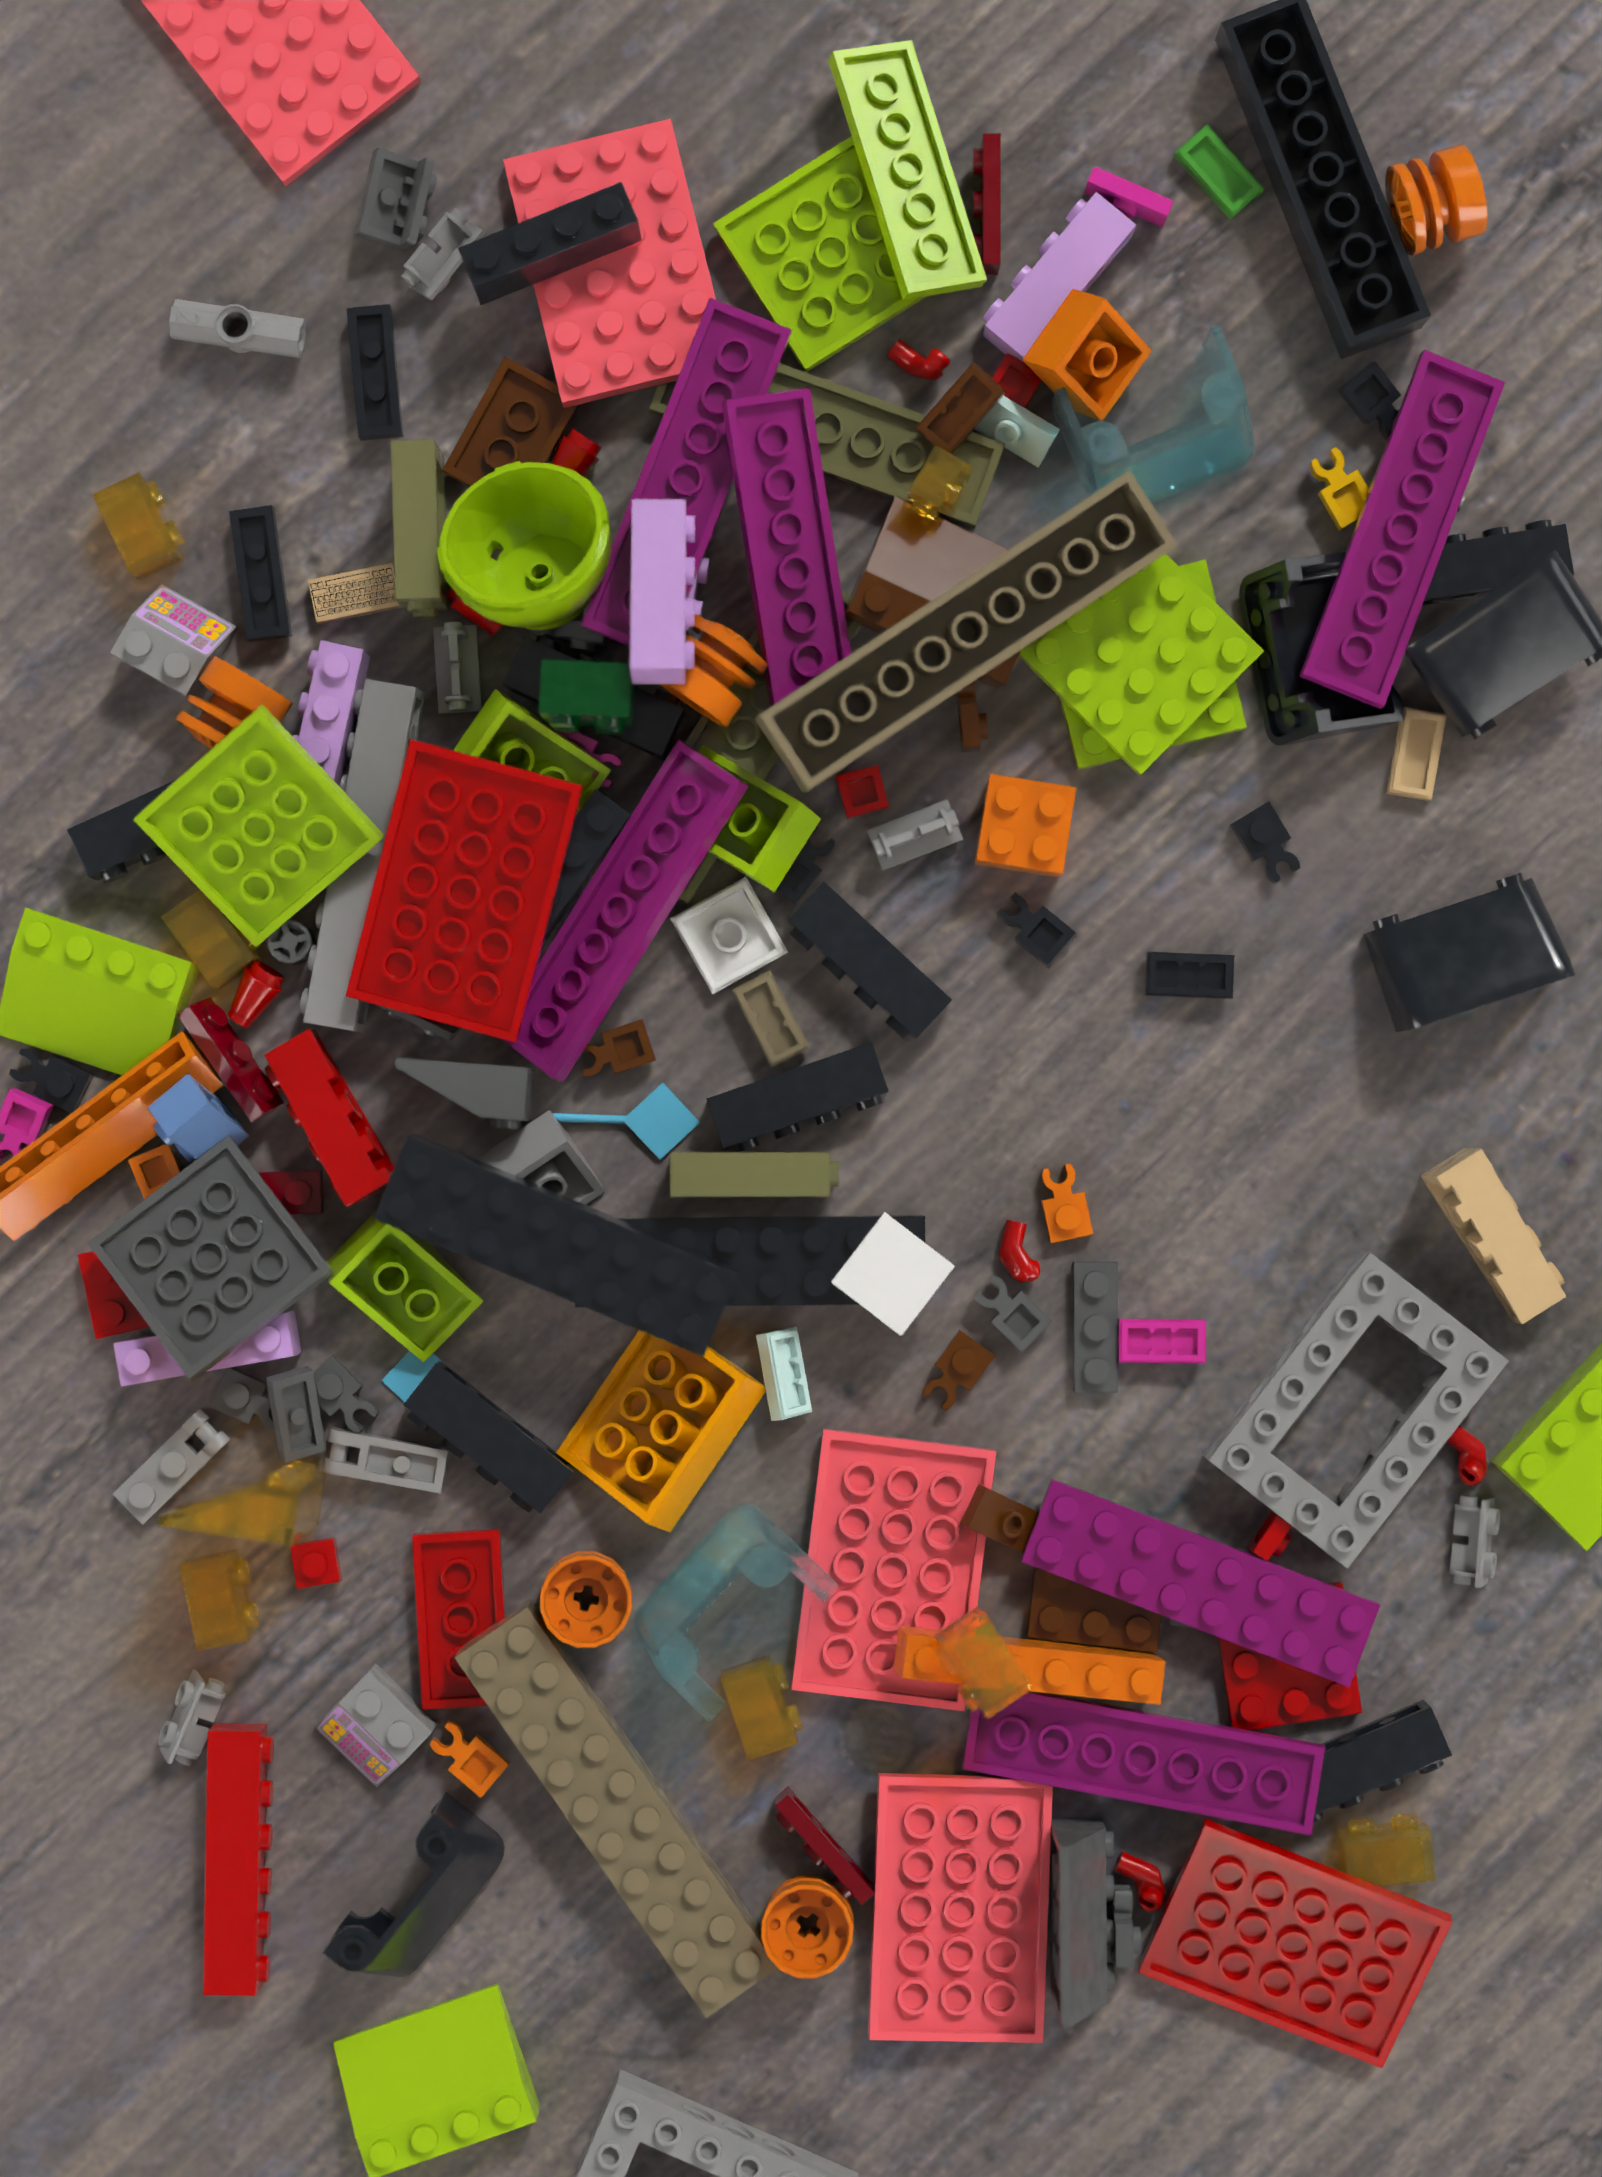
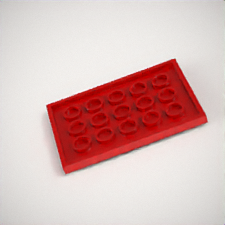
(464, 890)
(1294, 1943)

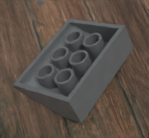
(1079, 1917)

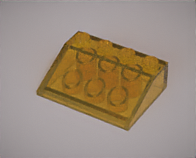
(265, 1507)

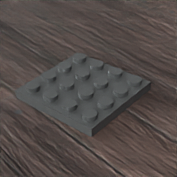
(210, 1258)

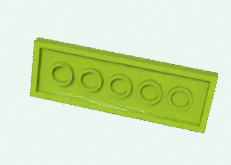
(907, 169)

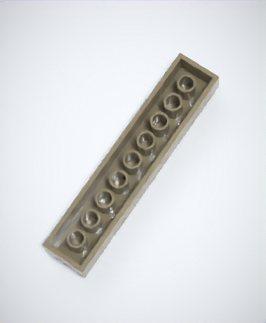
(966, 631)
(617, 1807)

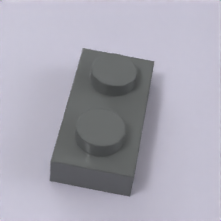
(296, 1414)

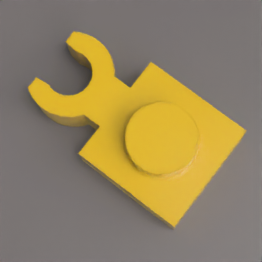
(1344, 493)

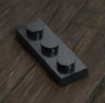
(375, 372)
(260, 573)

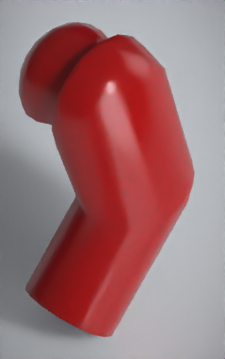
(915, 364)
(1014, 1256)
(1471, 1456)
(1146, 1878)

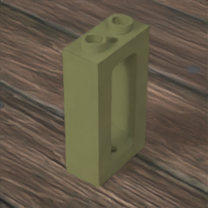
(417, 526)
(752, 1174)

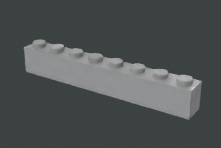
(377, 751)

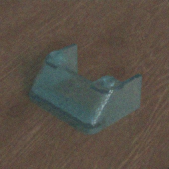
(1178, 456)
(738, 1543)

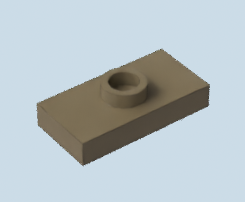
(770, 1019)

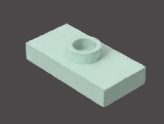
(1019, 430)
(784, 1373)

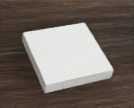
(729, 935)
(892, 1274)

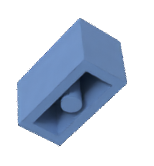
(194, 1119)

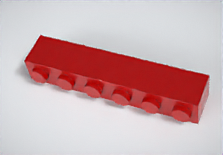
(236, 1859)

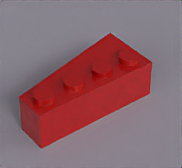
(331, 1118)

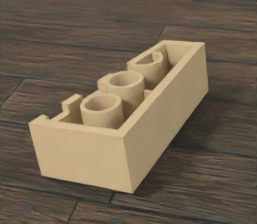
(1495, 1234)

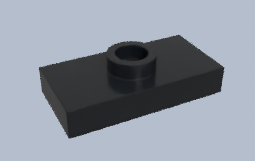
(1189, 975)

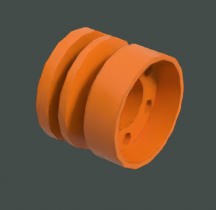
(1436, 199)
(717, 665)
(232, 701)
(599, 1621)
(809, 1951)

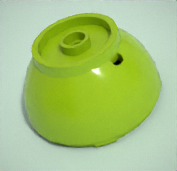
(545, 525)

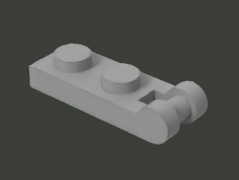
(387, 1461)
(170, 1468)

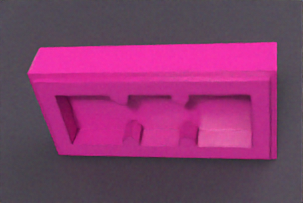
(1129, 197)
(1161, 1340)

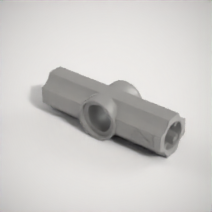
(211, 323)

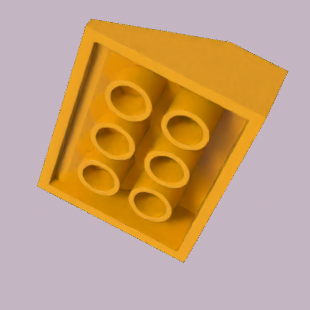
(660, 1426)

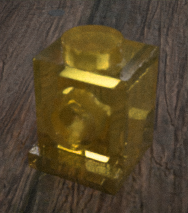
(938, 483)

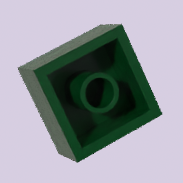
(586, 696)

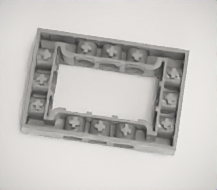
(1305, 1365)
(692, 2133)

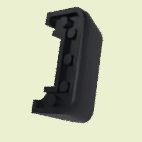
(1282, 615)
(1508, 645)
(1467, 954)
(463, 1858)

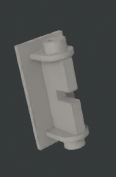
(429, 270)
(457, 668)
(915, 834)
(1474, 1558)
(182, 1734)

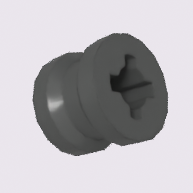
(284, 943)

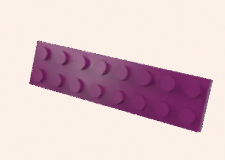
(690, 455)
(1402, 529)
(787, 537)
(624, 907)
(1200, 1582)
(1150, 1759)

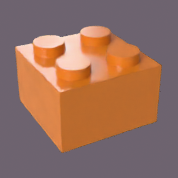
(1088, 353)
(1025, 825)

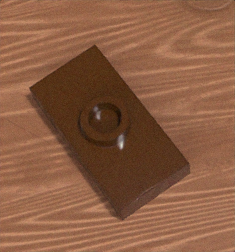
(961, 409)
(999, 1518)

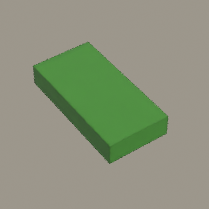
(1218, 172)

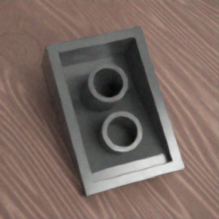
(483, 1089)

